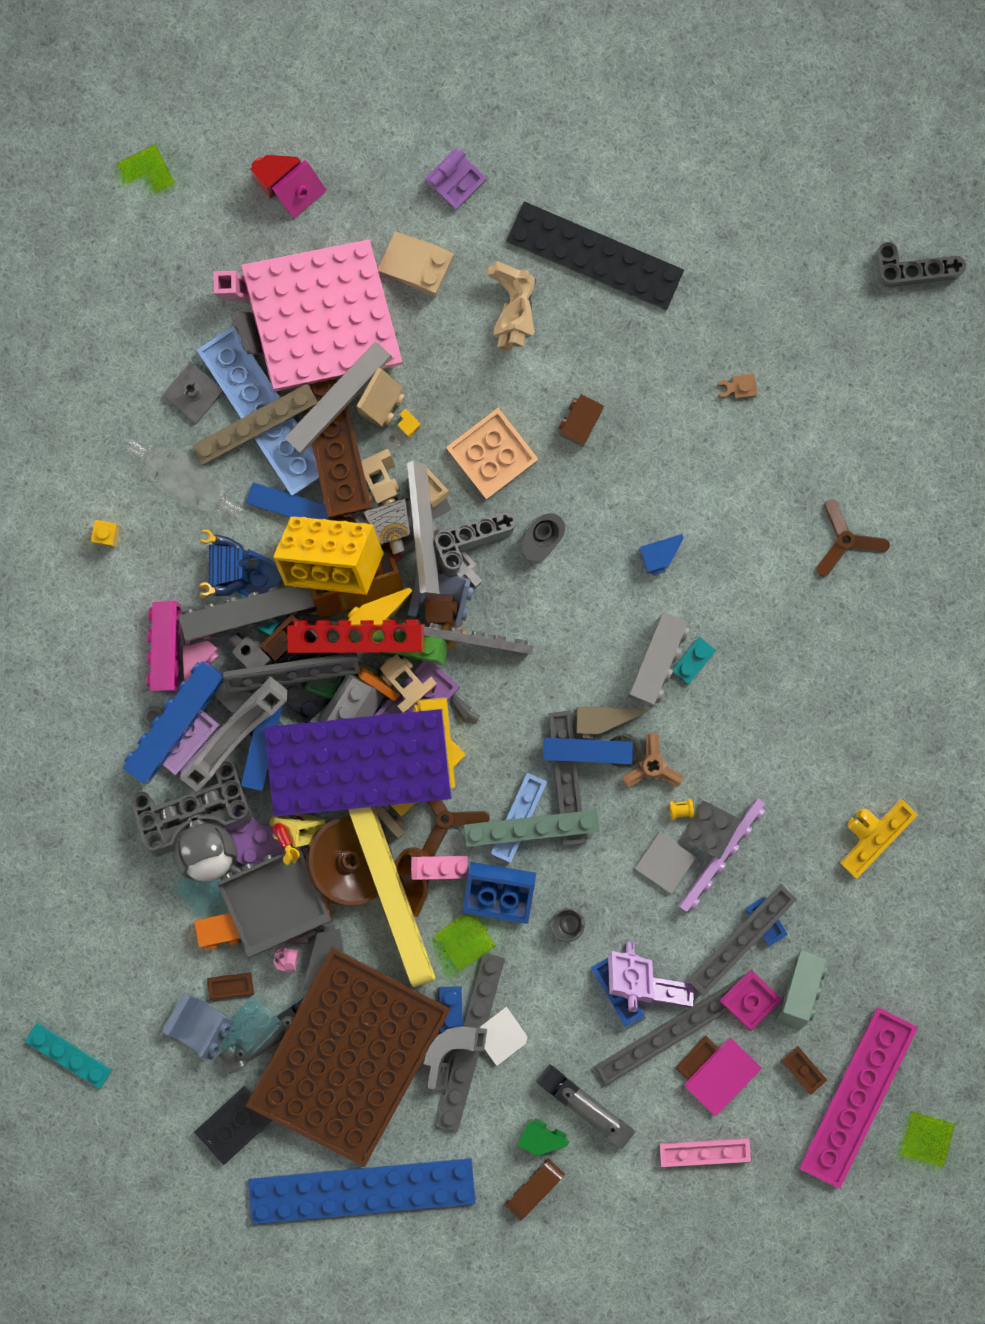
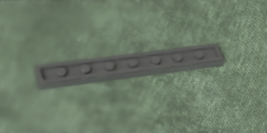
(663, 1036)

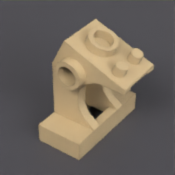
(386, 490)
(415, 690)

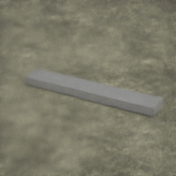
(338, 397)
(423, 528)

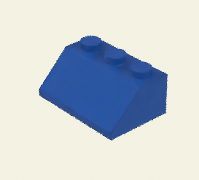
(499, 892)

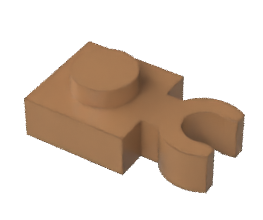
(742, 386)

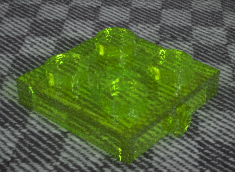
(465, 940)

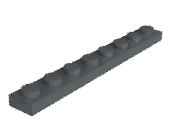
(466, 1060)

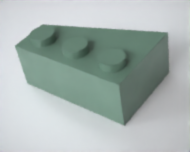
(802, 991)

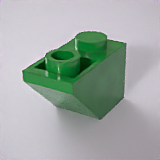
(539, 1139)

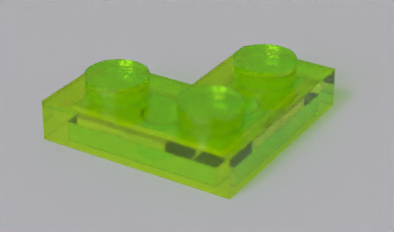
(147, 162)

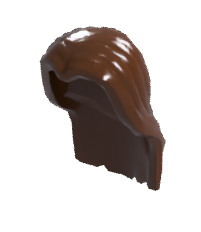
(415, 889)

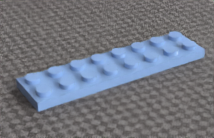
(248, 392)

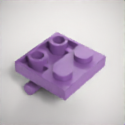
(455, 179)

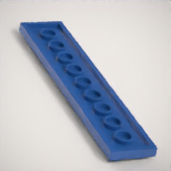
(361, 1191)

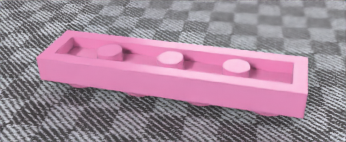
(705, 1152)

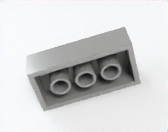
(658, 658)

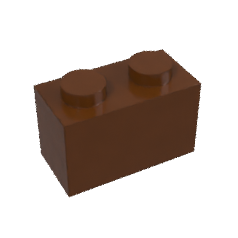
(581, 420)

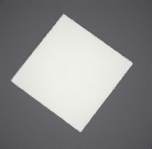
(503, 1036)

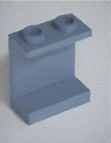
(447, 585)
(198, 1025)

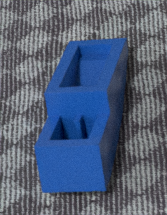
(620, 1003)

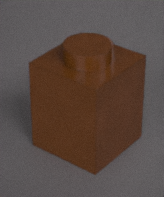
(440, 608)

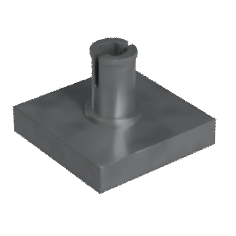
(193, 392)

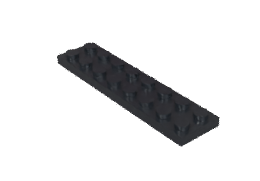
(595, 255)

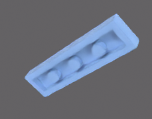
(522, 808)

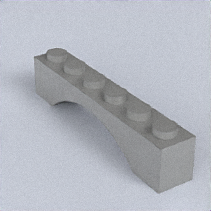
(244, 720)

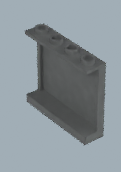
(273, 902)

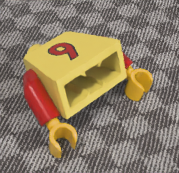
(294, 831)

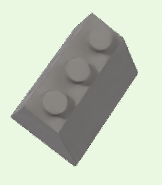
(353, 700)

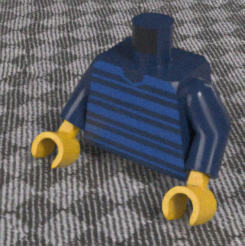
(228, 566)

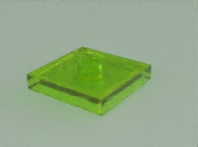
(927, 1138)

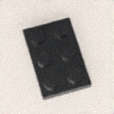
(231, 1127)

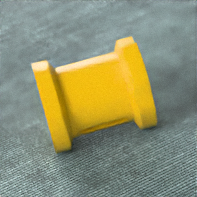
(681, 809)

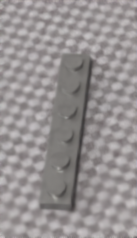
(477, 638)

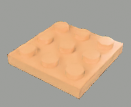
(492, 453)

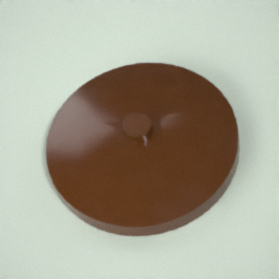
(339, 864)

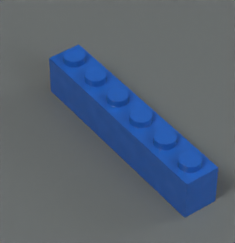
(174, 723)

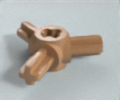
(652, 754)

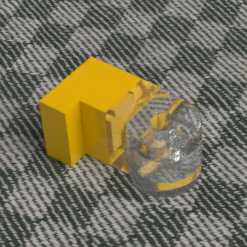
(401, 432)

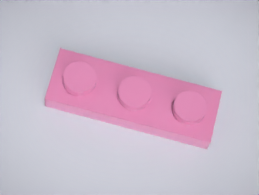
(439, 867)

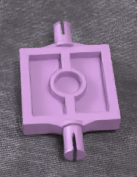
(631, 976)

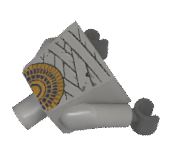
(390, 522)

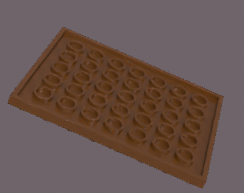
(348, 1057)

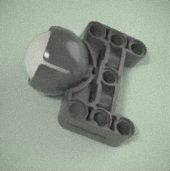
(198, 837)

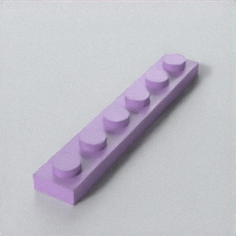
(717, 865)

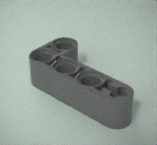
(919, 266)
(475, 536)

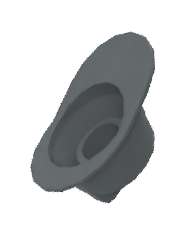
(542, 536)

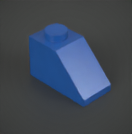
(660, 554)

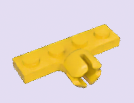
(875, 835)

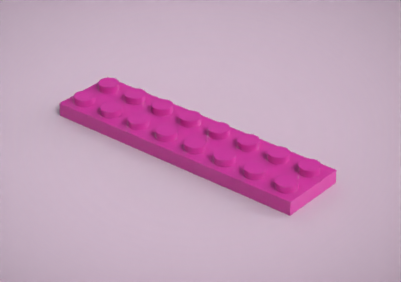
(858, 1097)

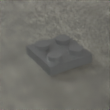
(711, 829)

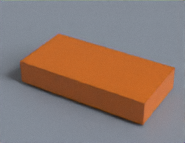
(377, 683)

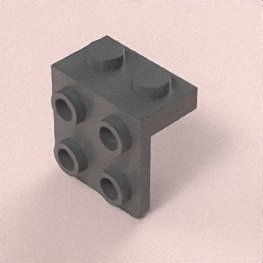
(246, 326)

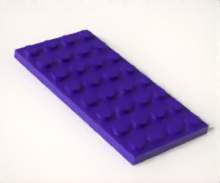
(358, 762)

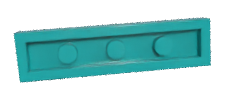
(68, 1055)

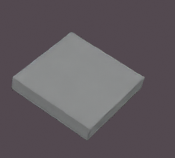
(665, 862)

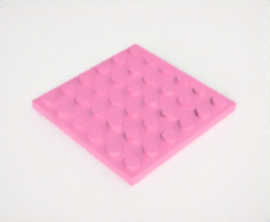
(319, 313)

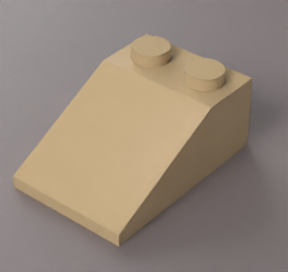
(416, 263)
(380, 399)

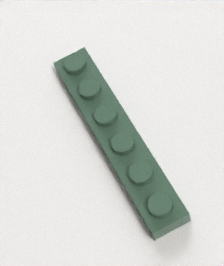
(531, 828)

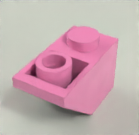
(197, 653)

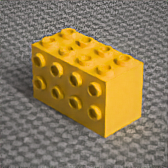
(328, 555)

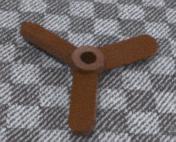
(839, 548)
(455, 819)

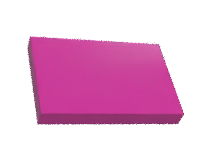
(722, 1076)

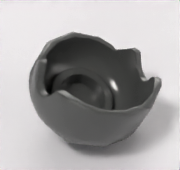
(575, 925)

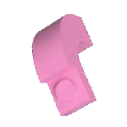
(230, 286)

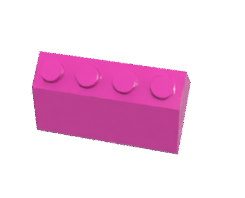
(165, 646)

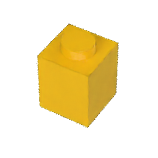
(105, 533)

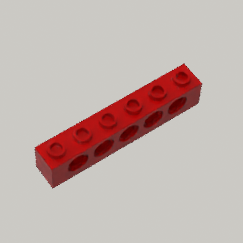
(299, 643)

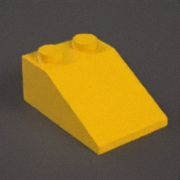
(381, 608)

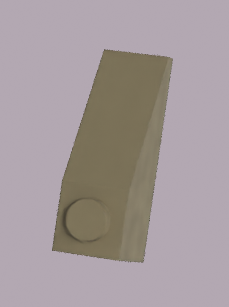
(597, 720)

